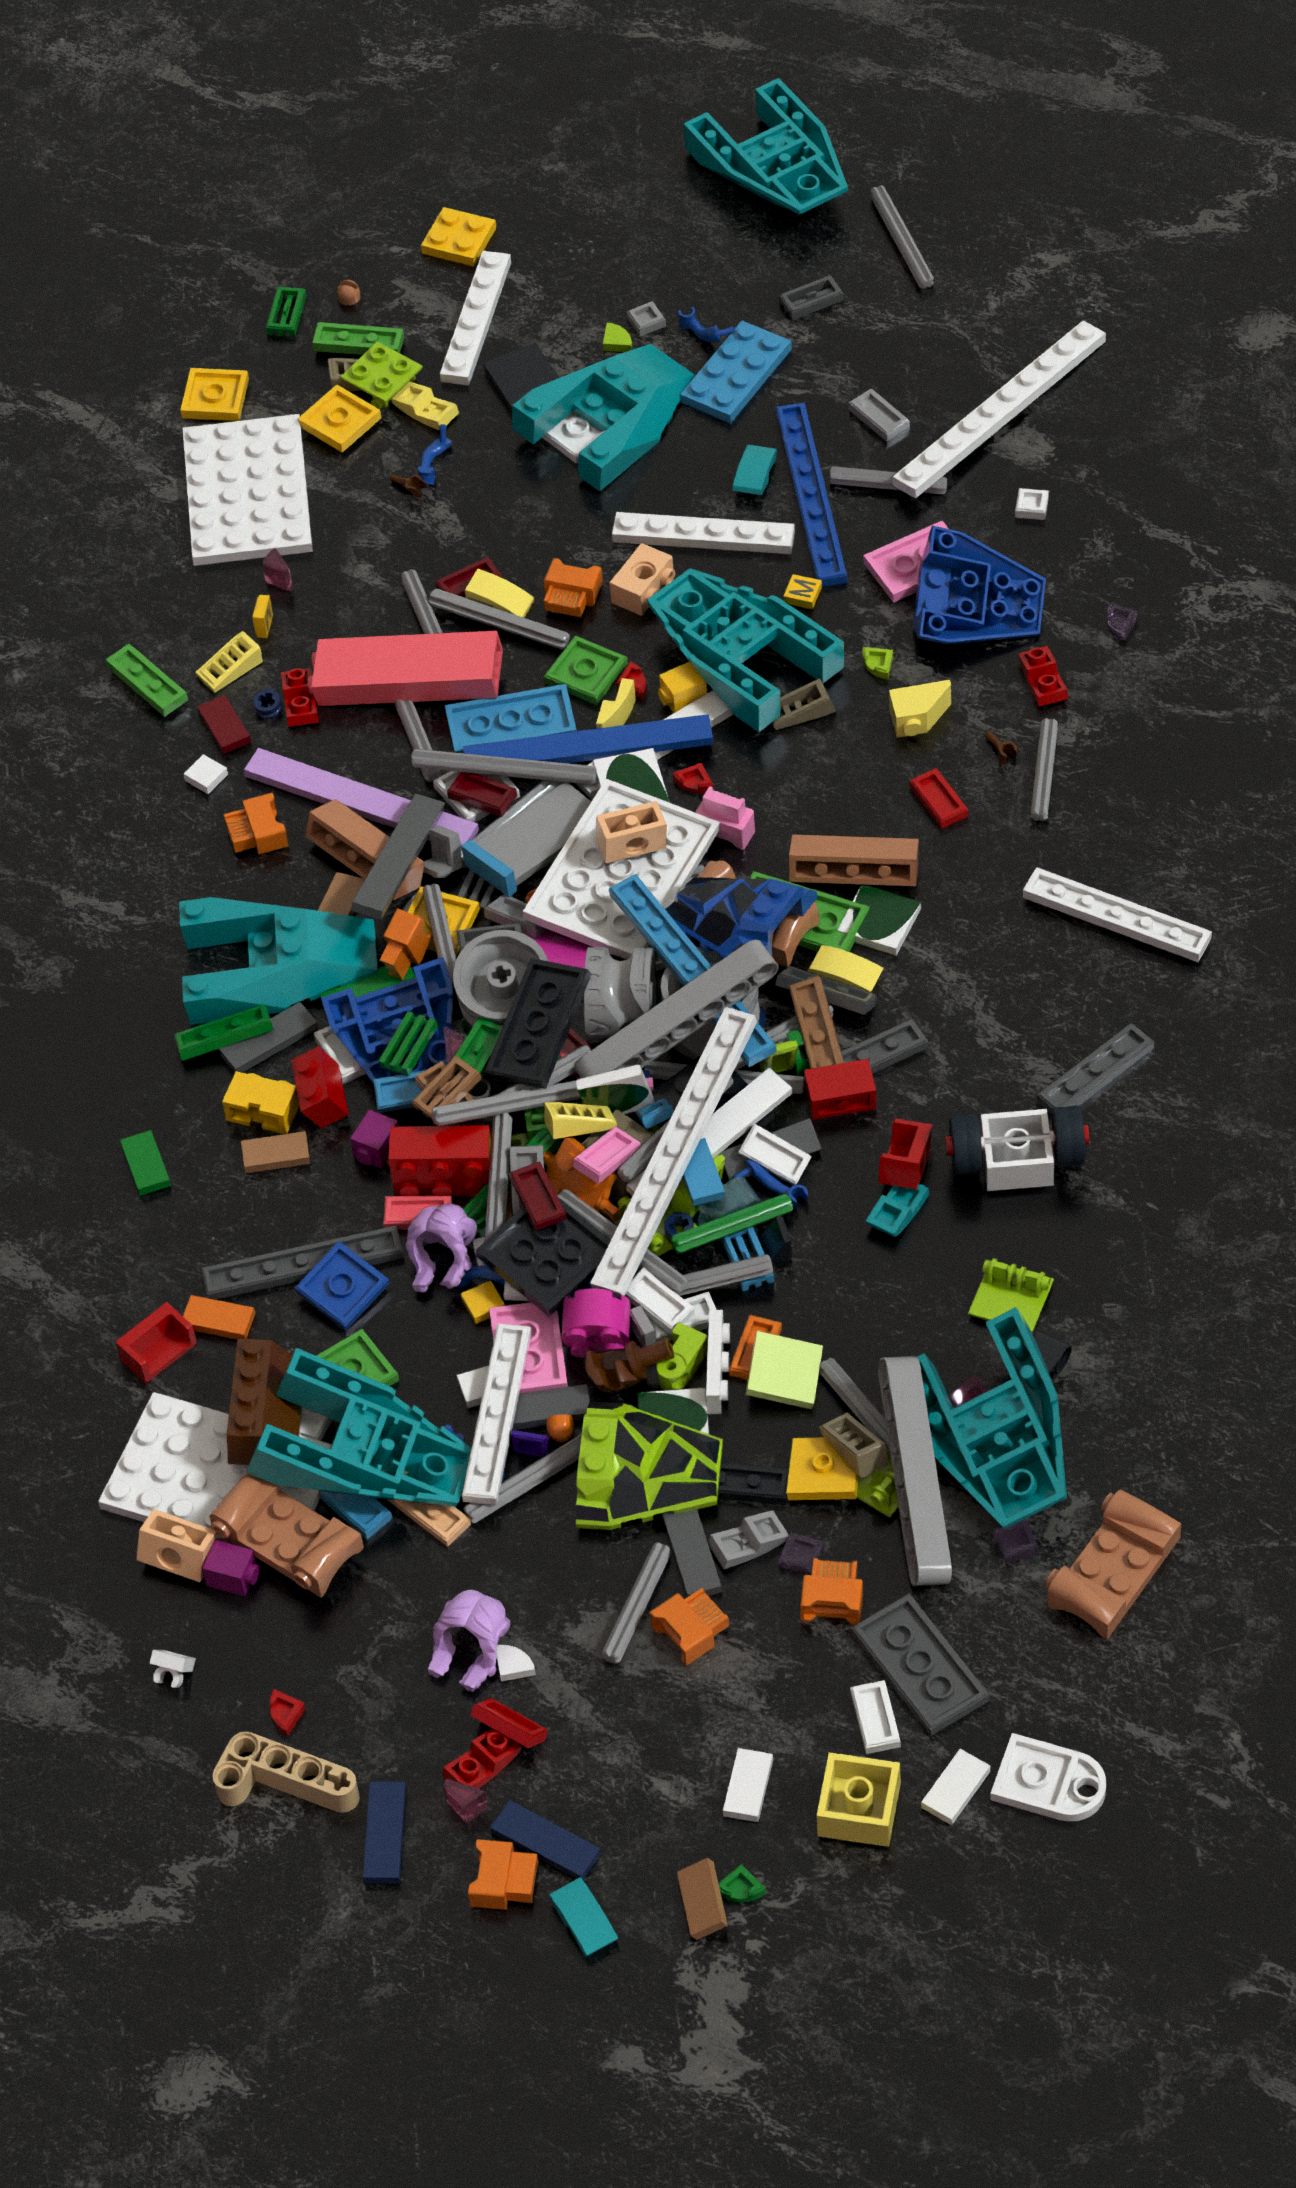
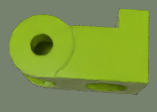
(689, 1350)

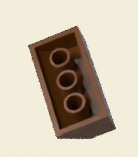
(254, 1400)

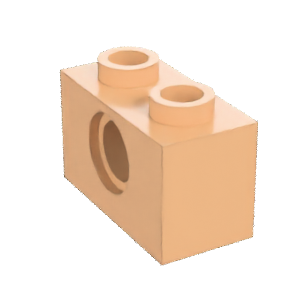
(641, 578)
(631, 832)
(174, 1544)

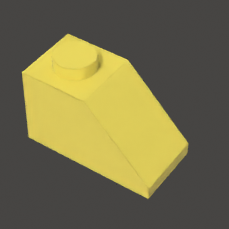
(918, 707)

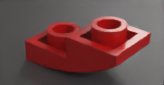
(1042, 676)
(299, 703)
(484, 1760)

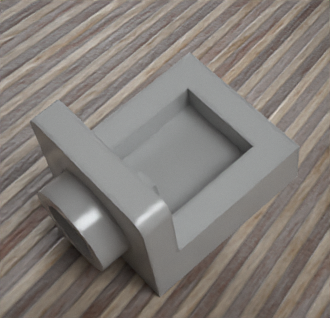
(445, 852)

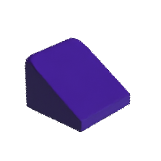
(530, 1443)

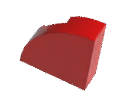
(635, 673)
(693, 779)
(285, 1711)

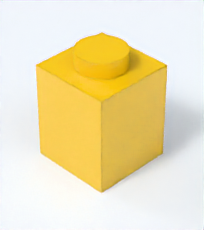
(681, 687)

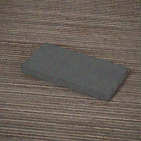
(920, 1664)

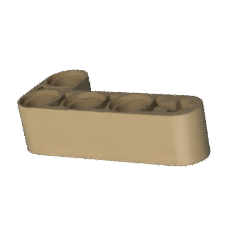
(332, 1788)

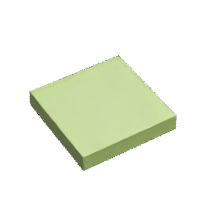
(784, 1370)

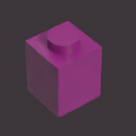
(372, 1139)
(230, 1568)

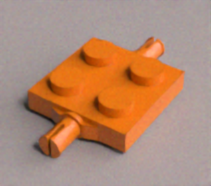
(565, 1176)

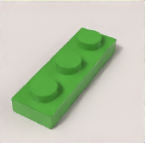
(355, 338)
(146, 680)

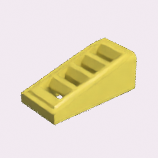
(238, 647)
(576, 1119)

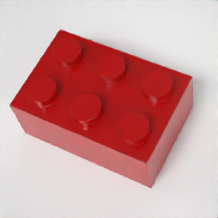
(439, 1160)

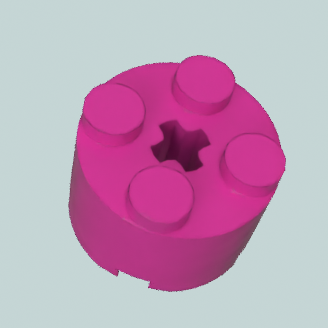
(595, 1322)

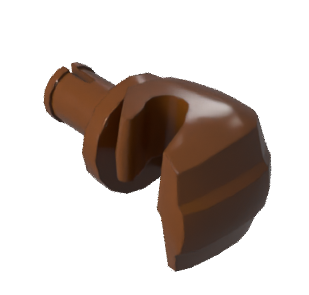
(625, 1366)

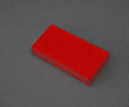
(938, 798)
(509, 1722)

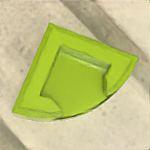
(616, 339)
(878, 661)

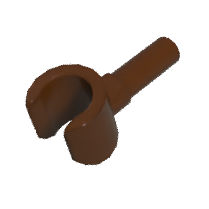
(413, 483)
(1002, 747)

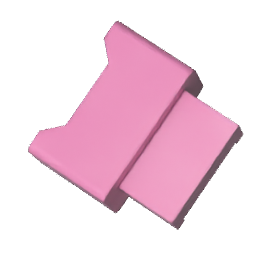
(735, 819)

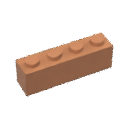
(354, 842)
(853, 860)

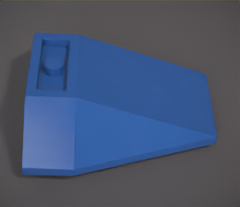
(974, 592)

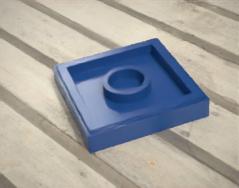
(342, 1285)

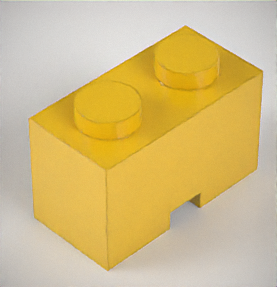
(261, 1101)

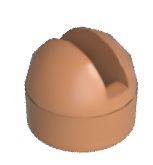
(348, 292)

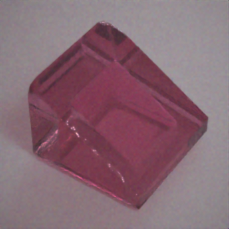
(277, 571)
(452, 1042)
(967, 1390)
(465, 1799)

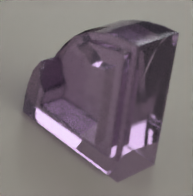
(1121, 620)

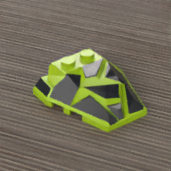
(641, 1467)

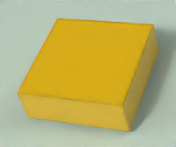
(480, 1299)

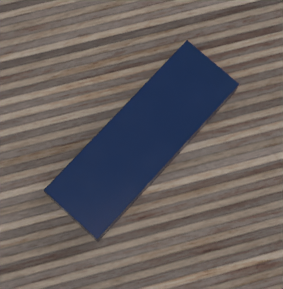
(384, 1832)
(546, 1839)

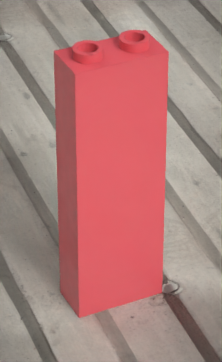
(406, 668)

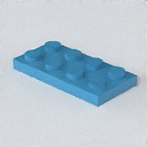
(736, 371)
(510, 717)

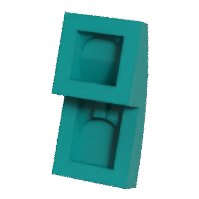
(754, 469)
(897, 1209)
(583, 1916)

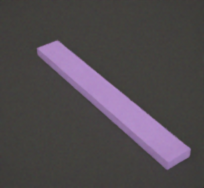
(326, 787)

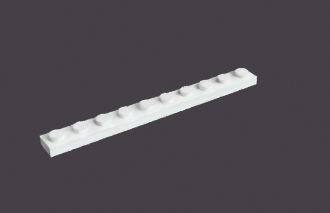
(998, 409)
(674, 1152)

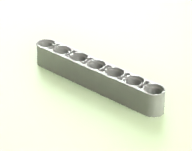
(682, 1011)
(915, 1471)

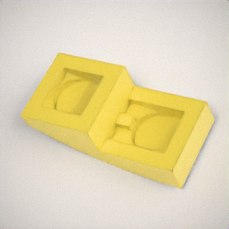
(423, 406)
(498, 593)
(616, 712)
(845, 968)

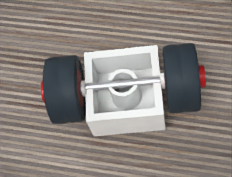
(1017, 1145)

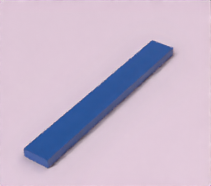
(811, 494)
(603, 742)

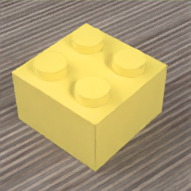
(858, 1799)

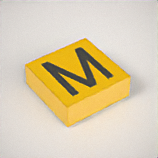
(802, 591)
(262, 616)

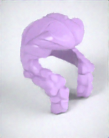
(449, 1227)
(485, 1620)

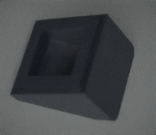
(776, 1241)

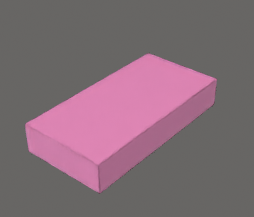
(606, 1154)

